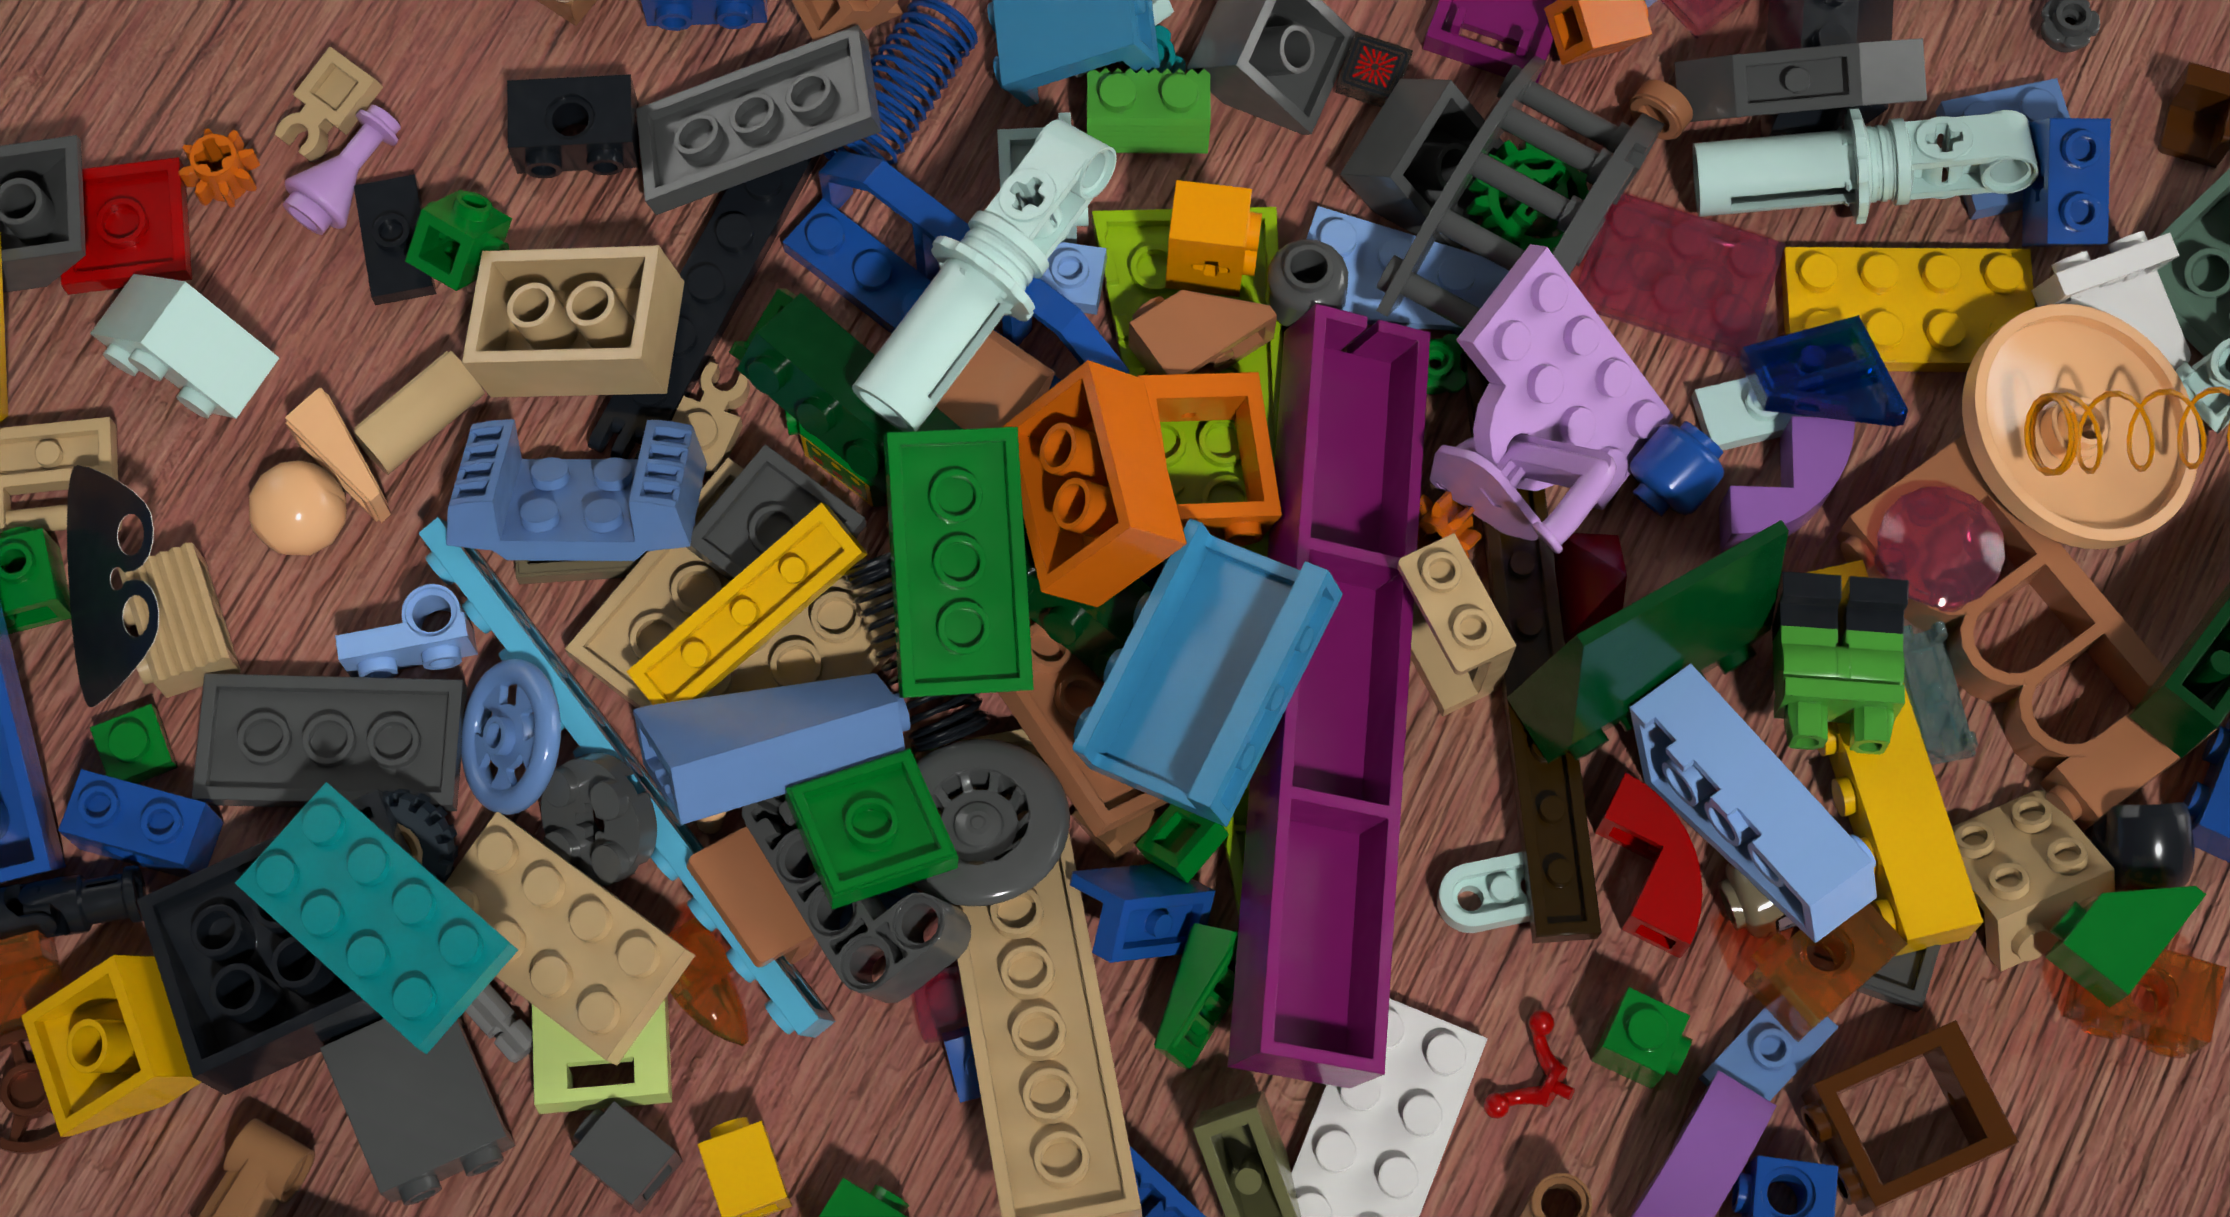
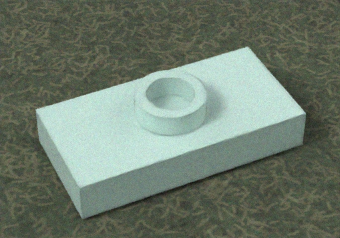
(1734, 415)

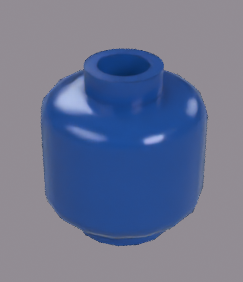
(1676, 469)

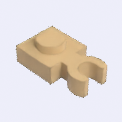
(331, 98)
(711, 417)

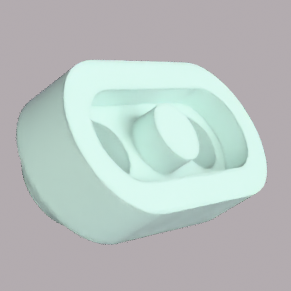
(1498, 887)

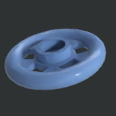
(510, 736)

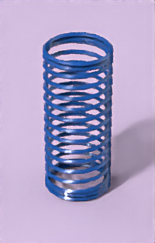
(934, 38)

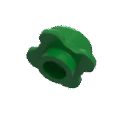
(1449, 375)

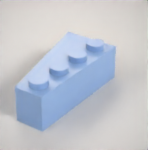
(1750, 805)

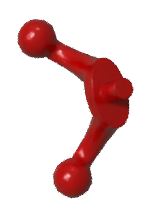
(1497, 1104)

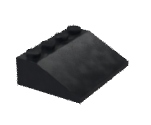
(239, 981)

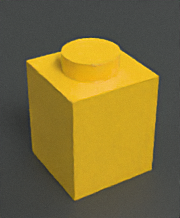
(744, 1170)

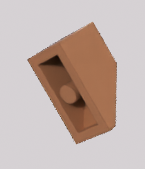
(1198, 332)

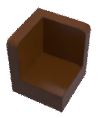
(2198, 116)

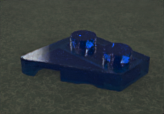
(1825, 374)

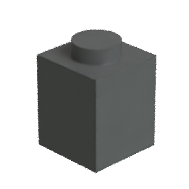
(624, 1155)

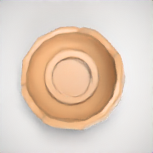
(297, 508)

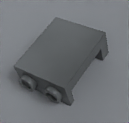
(416, 1110)

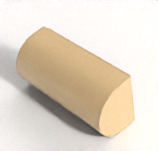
(418, 412)

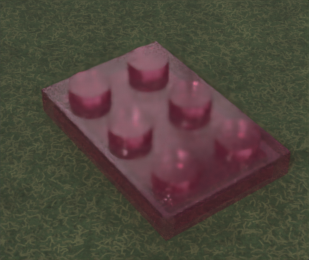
(1680, 275)

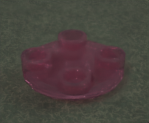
(1941, 545)

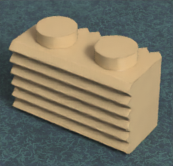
(191, 623)

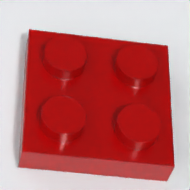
(132, 226)

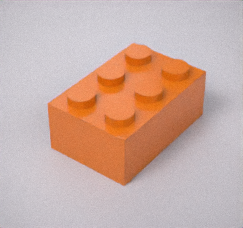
(1095, 485)

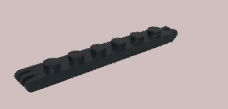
(713, 288)

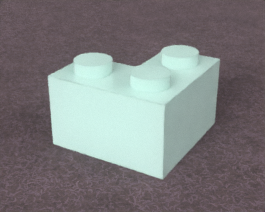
(182, 336)

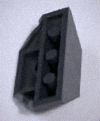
(1816, 24)

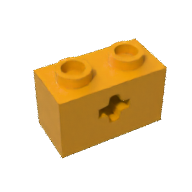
(1211, 238)

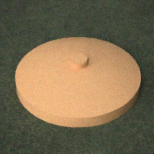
(2085, 355)

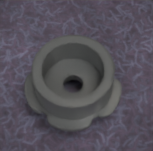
(2062, 35)

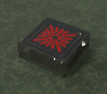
(1372, 69)

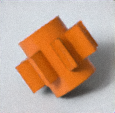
(207, 155)
(1444, 519)

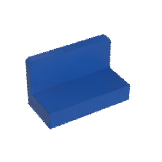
(1143, 910)

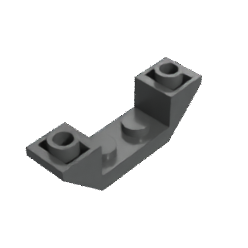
(1804, 79)

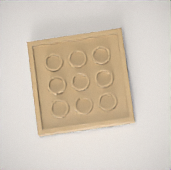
(674, 583)

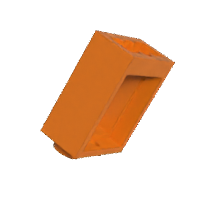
(1225, 398)

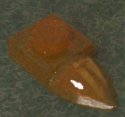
(706, 987)

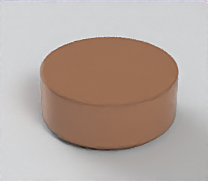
(1663, 104)

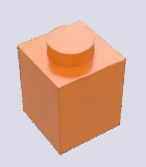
(1596, 27)

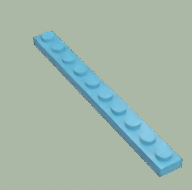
(493, 608)

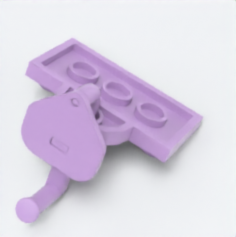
(1556, 406)

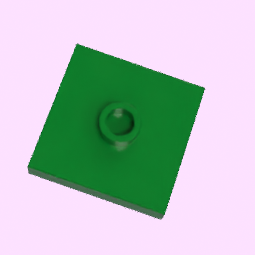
(871, 828)

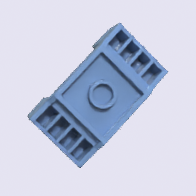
(576, 505)

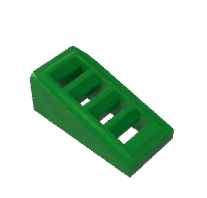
(1199, 994)

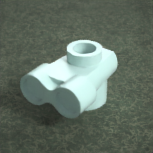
(2208, 373)

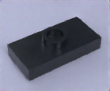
(387, 226)

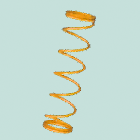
(2075, 429)

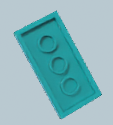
(376, 918)

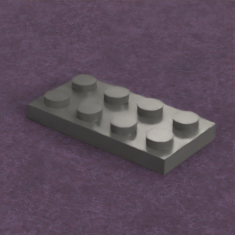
(757, 120)
(289, 735)

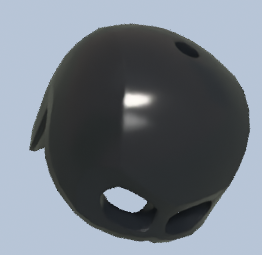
(2147, 845)

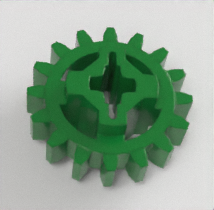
(1511, 221)

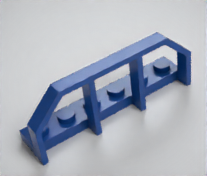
(889, 286)

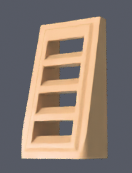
(327, 441)

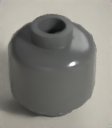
(1303, 276)

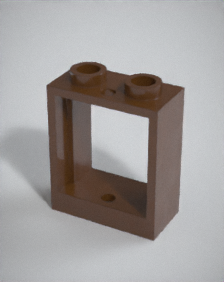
(1964, 1090)

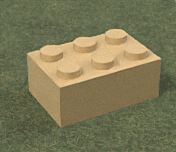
(574, 322)

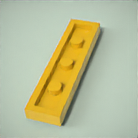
(749, 609)

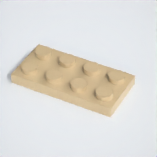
(578, 946)

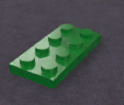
(958, 562)

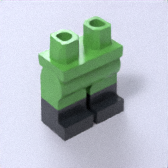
(1839, 658)

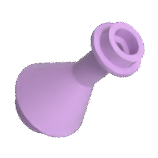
(325, 191)

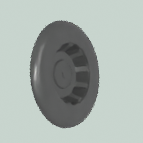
(986, 825)

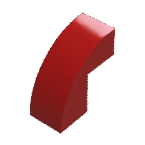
(1671, 894)

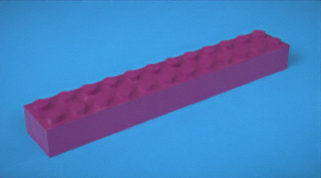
(1332, 776)

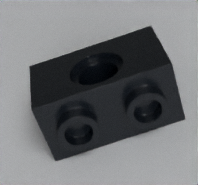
(547, 106)

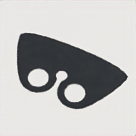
(101, 642)

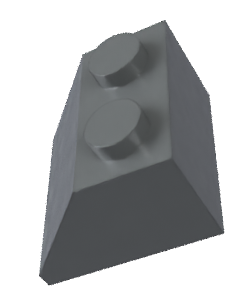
(1274, 58)
(1414, 153)
(40, 211)

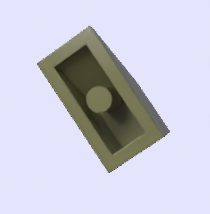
(1247, 1159)

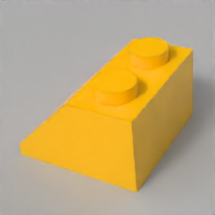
(108, 1045)

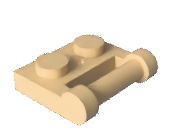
(42, 460)

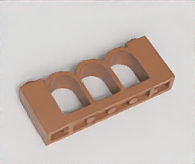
(2082, 776)

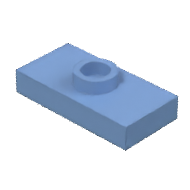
(1767, 1055)

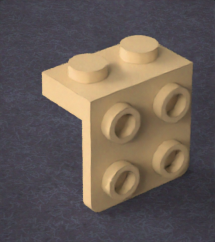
(2026, 872)

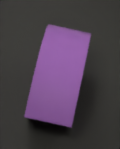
(1811, 464)
(1708, 1152)

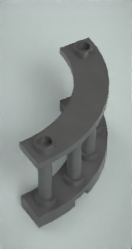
(1579, 219)

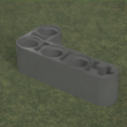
(872, 927)

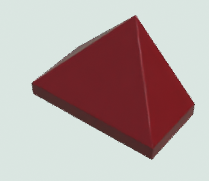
(1589, 580)

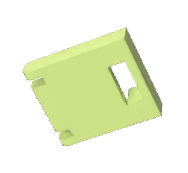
(558, 1050)

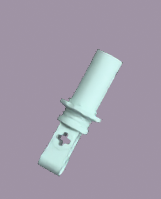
(1866, 164)
(985, 274)

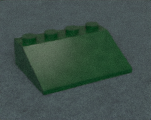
(1695, 620)

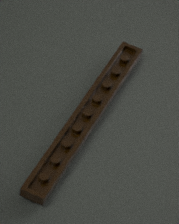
(1552, 794)

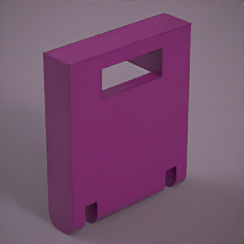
(1509, 21)

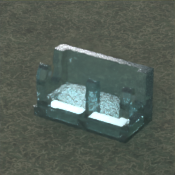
(1936, 696)

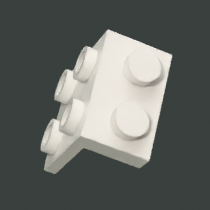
(2125, 287)

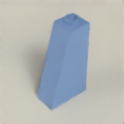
(757, 743)

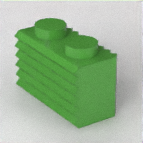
(1150, 110)

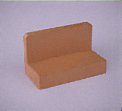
(751, 899)

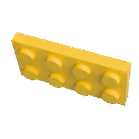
(1916, 303)

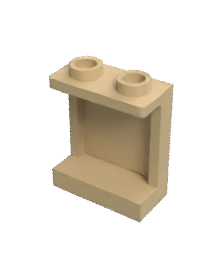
(1456, 629)

